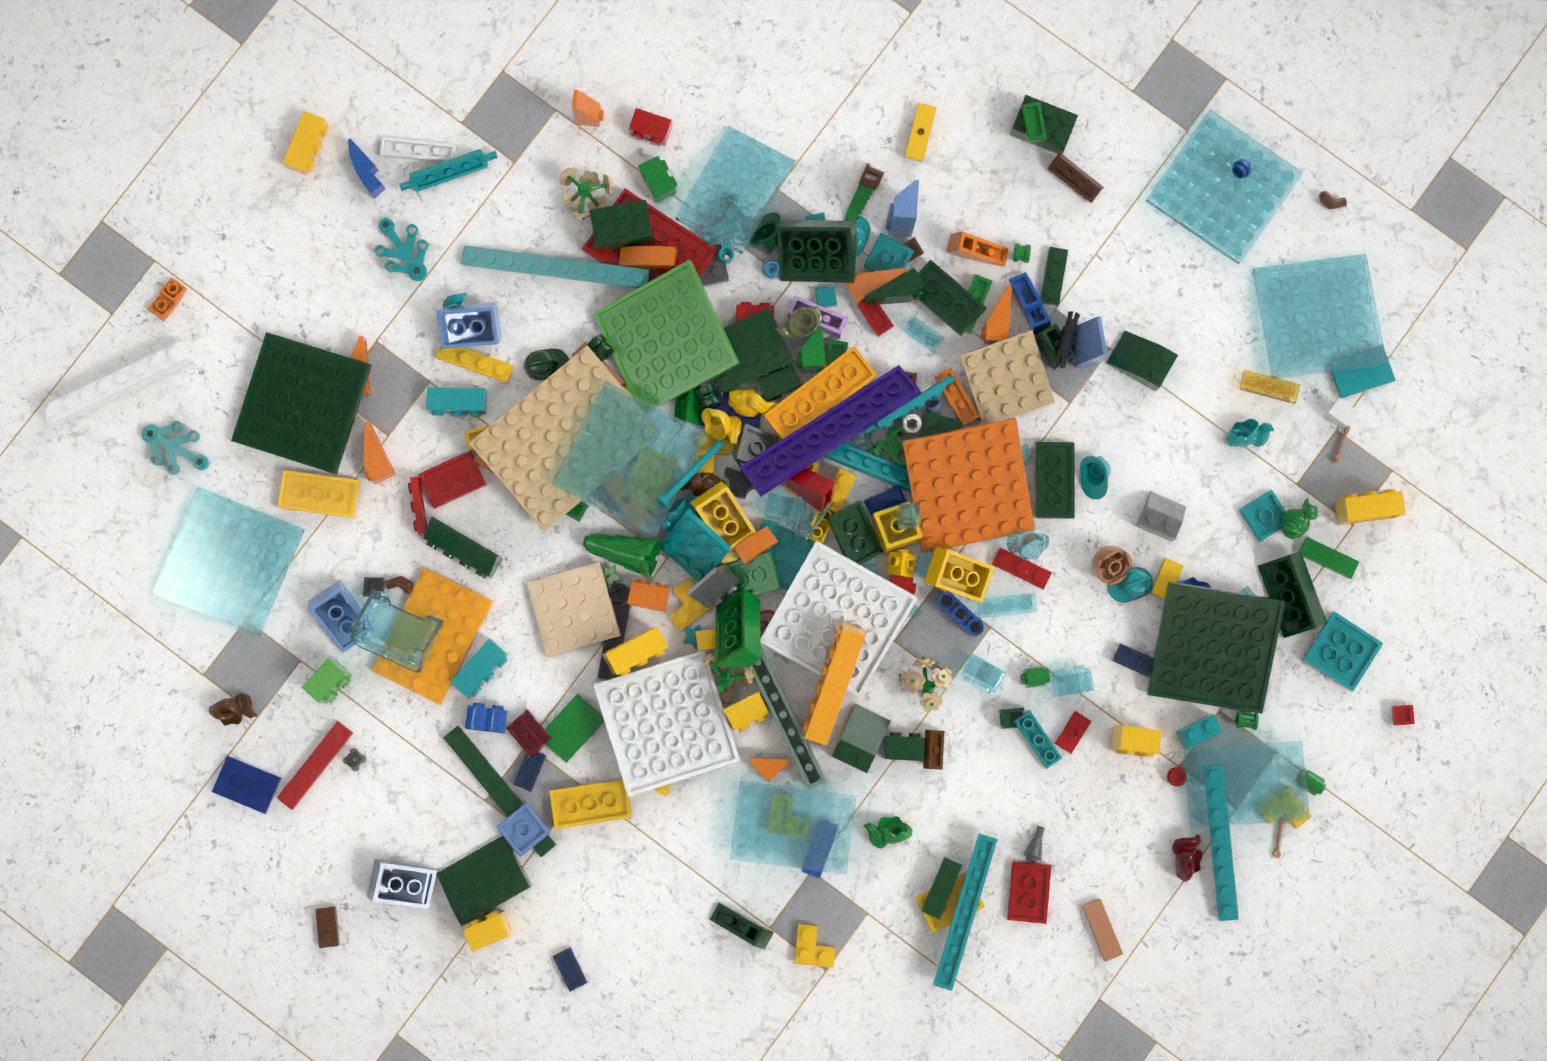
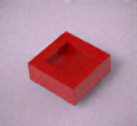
(1403, 715)

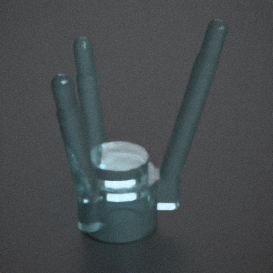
(804, 530)

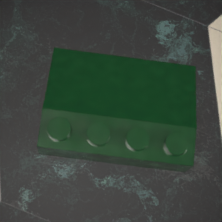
(817, 250)
(757, 349)
(483, 880)

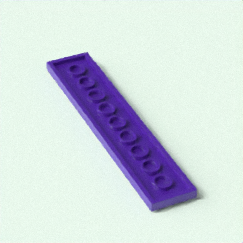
(830, 430)

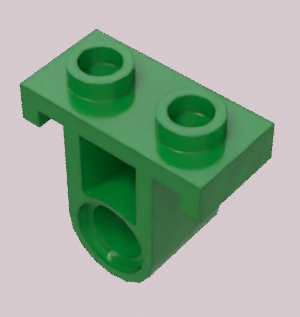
(891, 446)

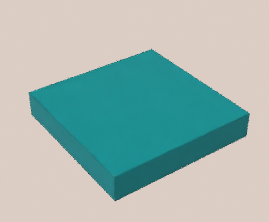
(888, 255)
(1263, 515)

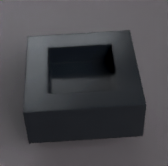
(372, 583)

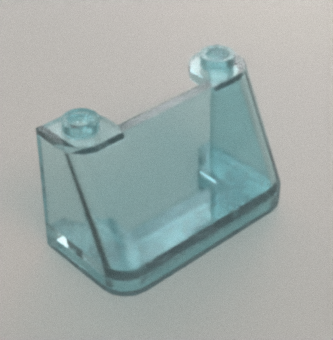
(395, 632)

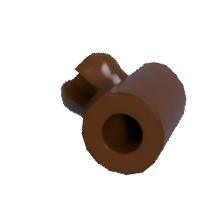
(1330, 202)
(400, 582)

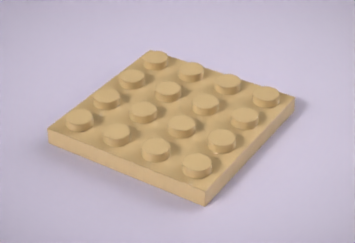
(1007, 378)
(573, 609)

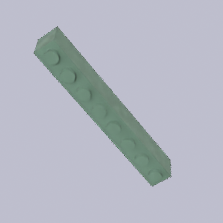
(787, 722)

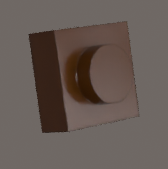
(914, 244)

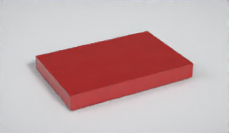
(452, 479)
(1029, 892)

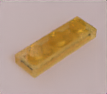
(1269, 387)

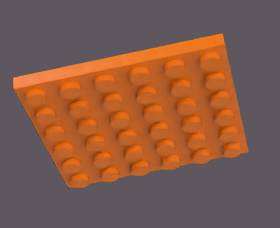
(969, 484)

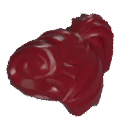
(1187, 857)

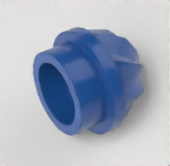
(1241, 168)

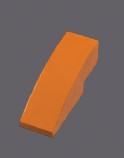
(648, 257)

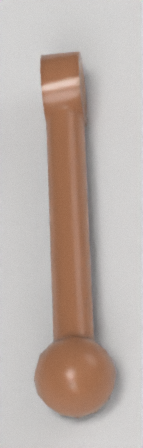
(1336, 458)
(1276, 853)

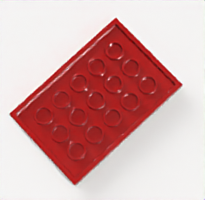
(665, 233)

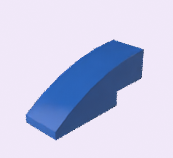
(365, 170)
(1030, 303)

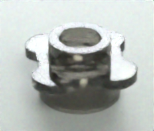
(359, 759)

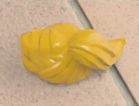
(748, 402)
(720, 424)

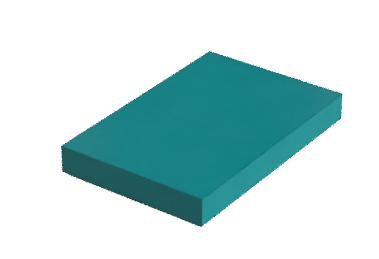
(1362, 379)

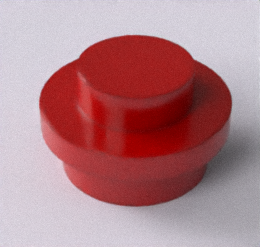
(1176, 776)

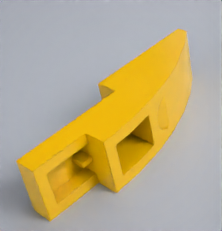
(843, 483)

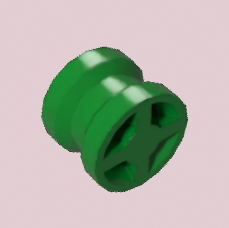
(1021, 253)

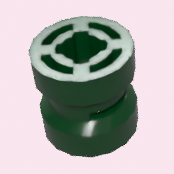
(600, 347)
(708, 396)

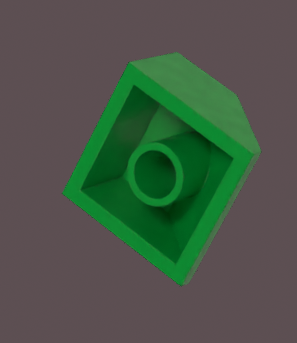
(813, 353)

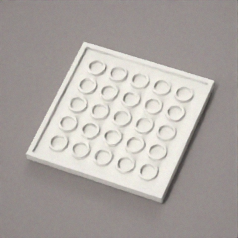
(831, 592)
(666, 723)

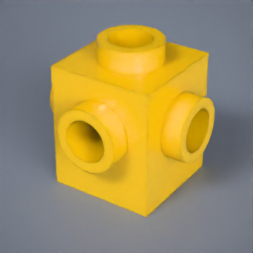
(901, 563)

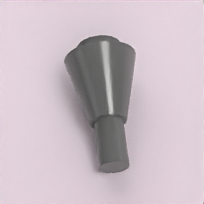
(1034, 850)

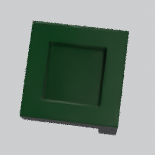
(1008, 715)

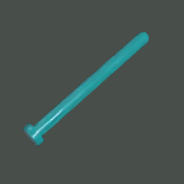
(663, 500)

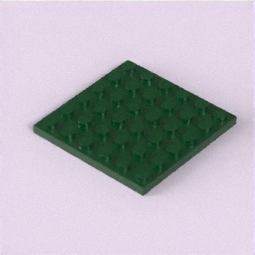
(301, 403)
(1215, 647)

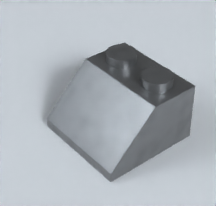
(1161, 516)
(715, 586)

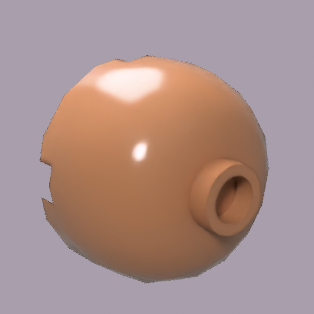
(1111, 564)

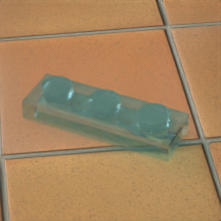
(1007, 605)

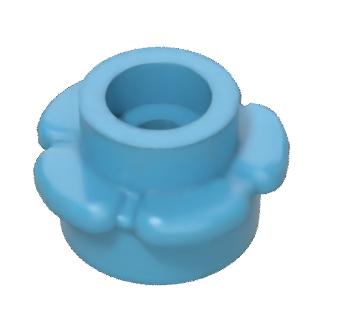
(771, 274)

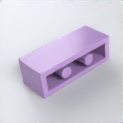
(832, 322)

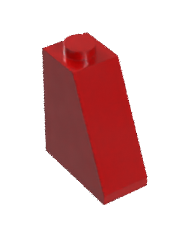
(812, 487)

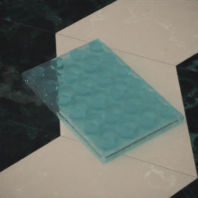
(735, 190)
(1260, 782)
(793, 827)

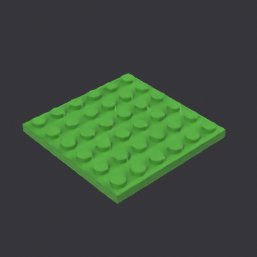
(666, 336)

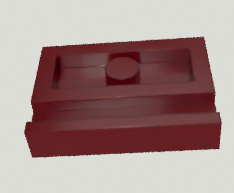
(529, 733)

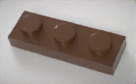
(1075, 177)

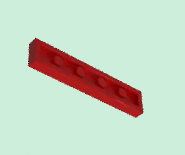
(315, 765)

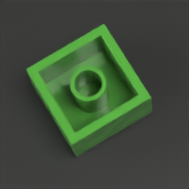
(327, 681)

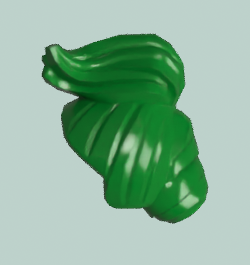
(1297, 521)
(888, 831)

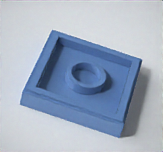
(523, 829)

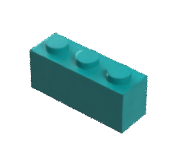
(457, 401)
(480, 669)

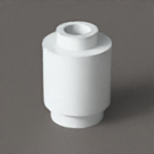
(912, 428)

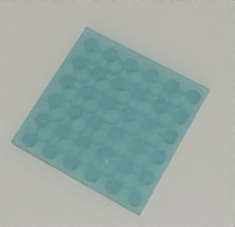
(1213, 202)
(1319, 316)
(629, 458)
(228, 561)

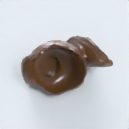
(701, 483)
(232, 710)

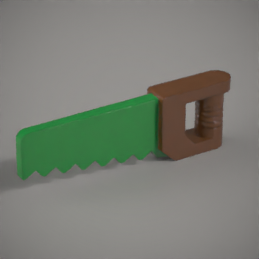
(863, 192)

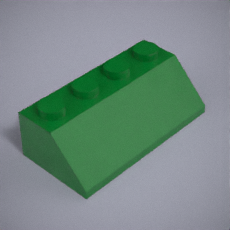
(738, 631)

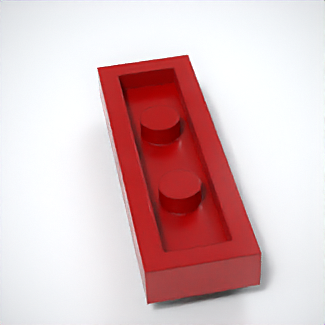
(417, 505)
(1021, 568)

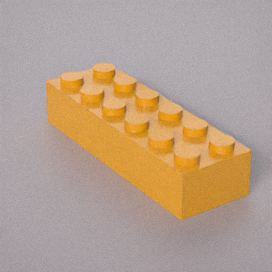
(835, 680)

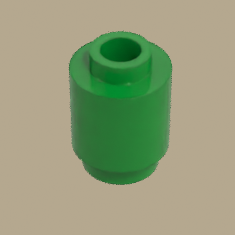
(1035, 677)
(1314, 783)

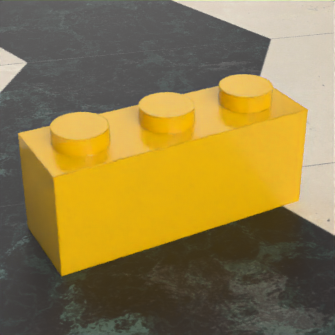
(306, 143)

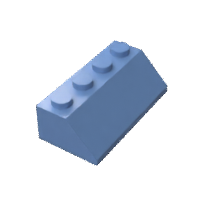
(903, 211)

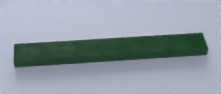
(490, 779)

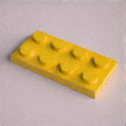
(319, 494)
(590, 804)

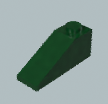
(899, 290)
(741, 926)

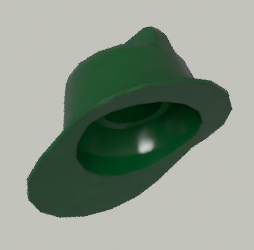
(766, 233)
(543, 363)

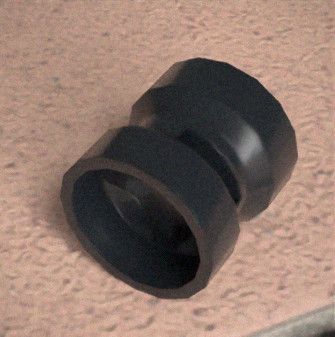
(621, 595)

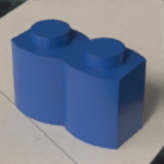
(486, 719)

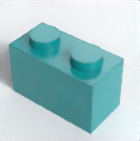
(1198, 731)

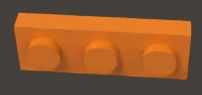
(958, 399)

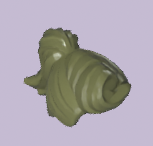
(801, 322)

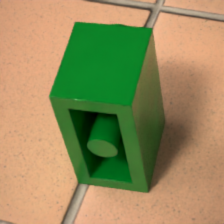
(657, 179)

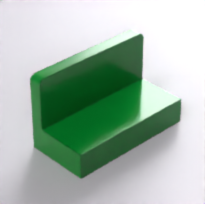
(689, 407)

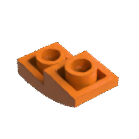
(168, 299)
(756, 544)

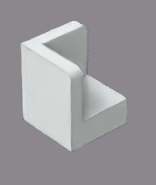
(1341, 413)

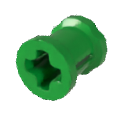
(1240, 717)

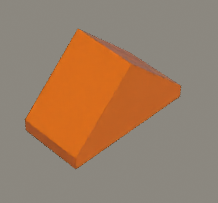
(769, 767)

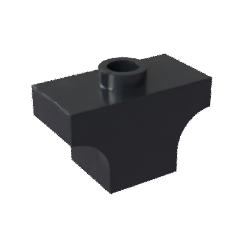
(739, 484)

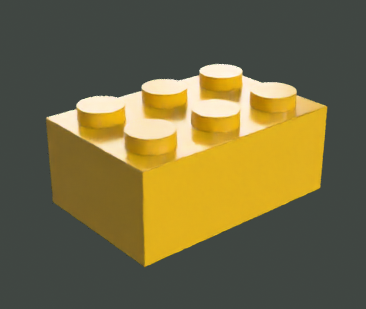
(1370, 506)
(723, 514)
(959, 574)
(635, 651)
(1131, 739)

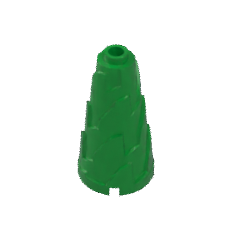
(632, 553)

